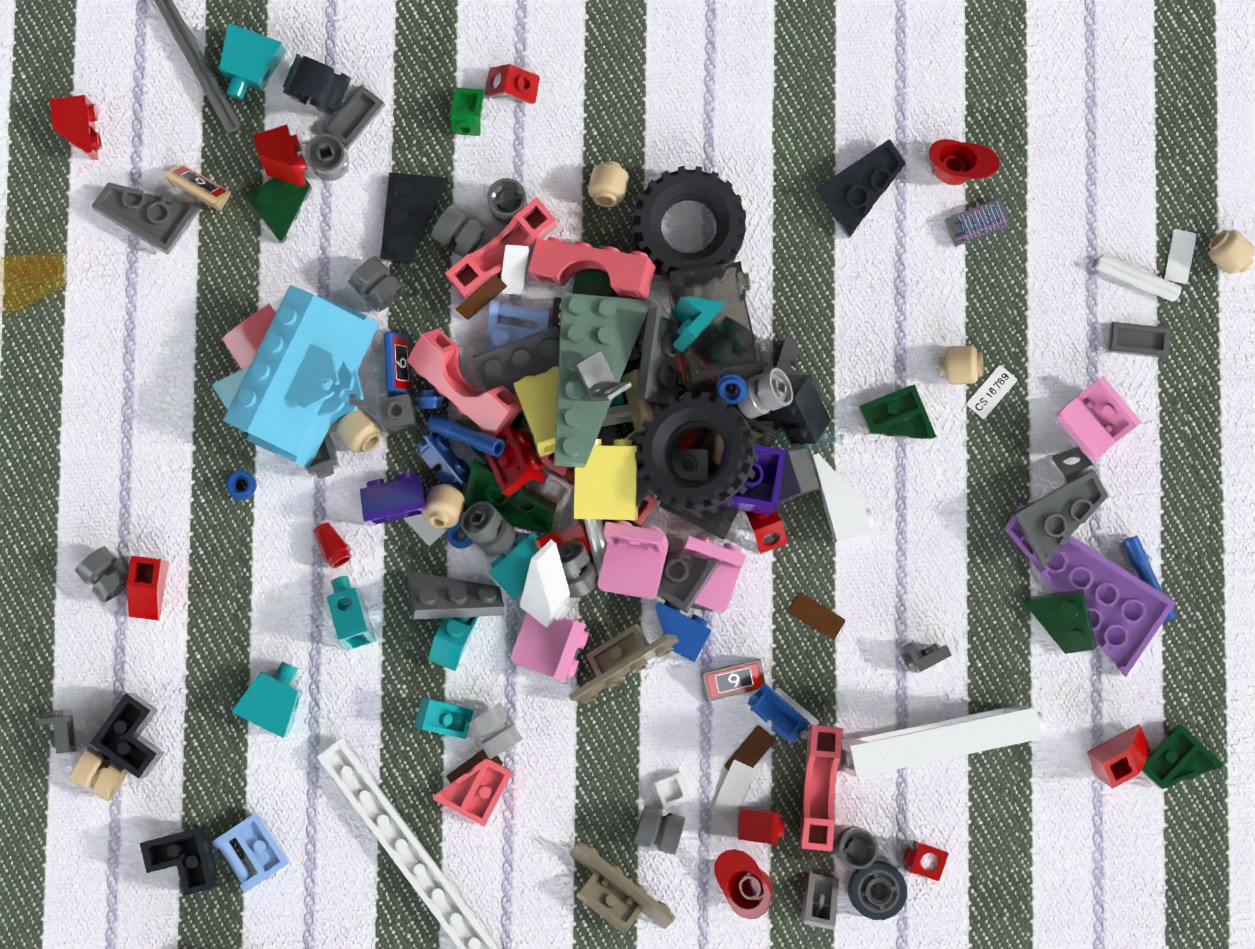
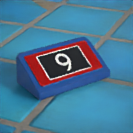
(397, 369)

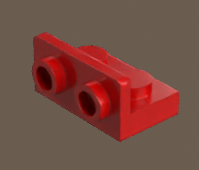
(517, 462)

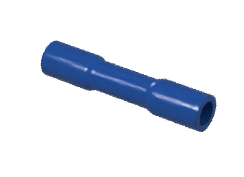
(480, 440)
(1140, 561)

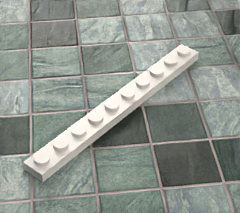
(404, 848)

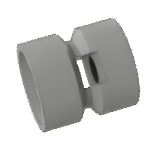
(766, 393)
(495, 731)

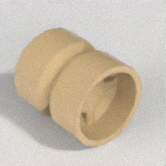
(97, 772)

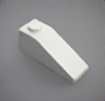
(842, 506)
(546, 586)

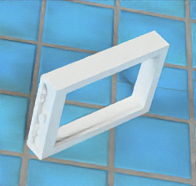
(941, 740)

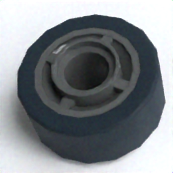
(889, 903)

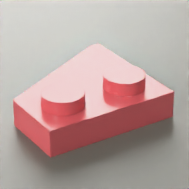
(476, 791)

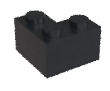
(805, 416)
(122, 738)
(190, 853)

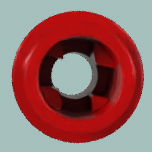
(332, 546)

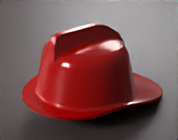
(958, 161)
(743, 883)

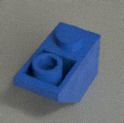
(690, 631)

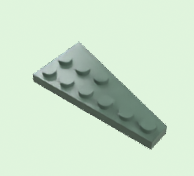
(590, 326)

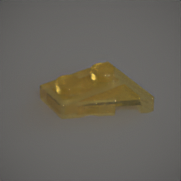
(32, 278)

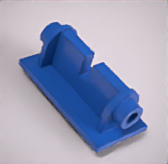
(437, 450)
(772, 707)

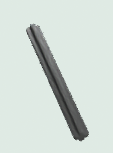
(199, 65)

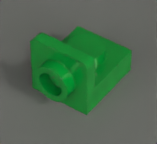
(467, 111)

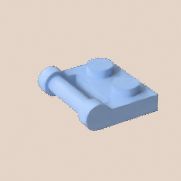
(501, 334)
(259, 847)

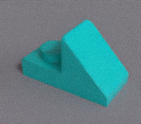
(695, 317)
(443, 718)

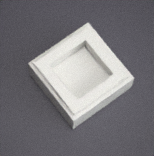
(556, 490)
(671, 790)

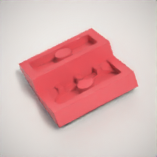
(248, 335)

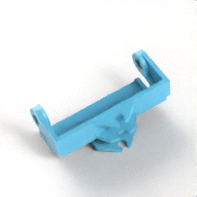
(302, 376)

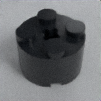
(317, 83)

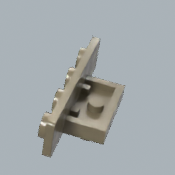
(618, 657)
(614, 894)

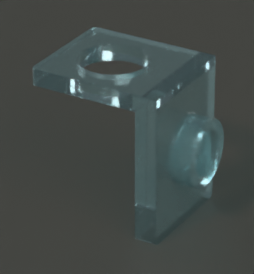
(823, 442)

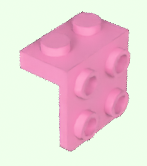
(1097, 418)
(633, 559)
(721, 584)
(550, 648)

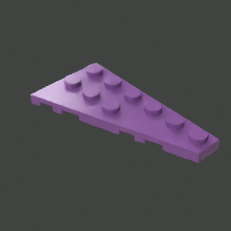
(1120, 605)

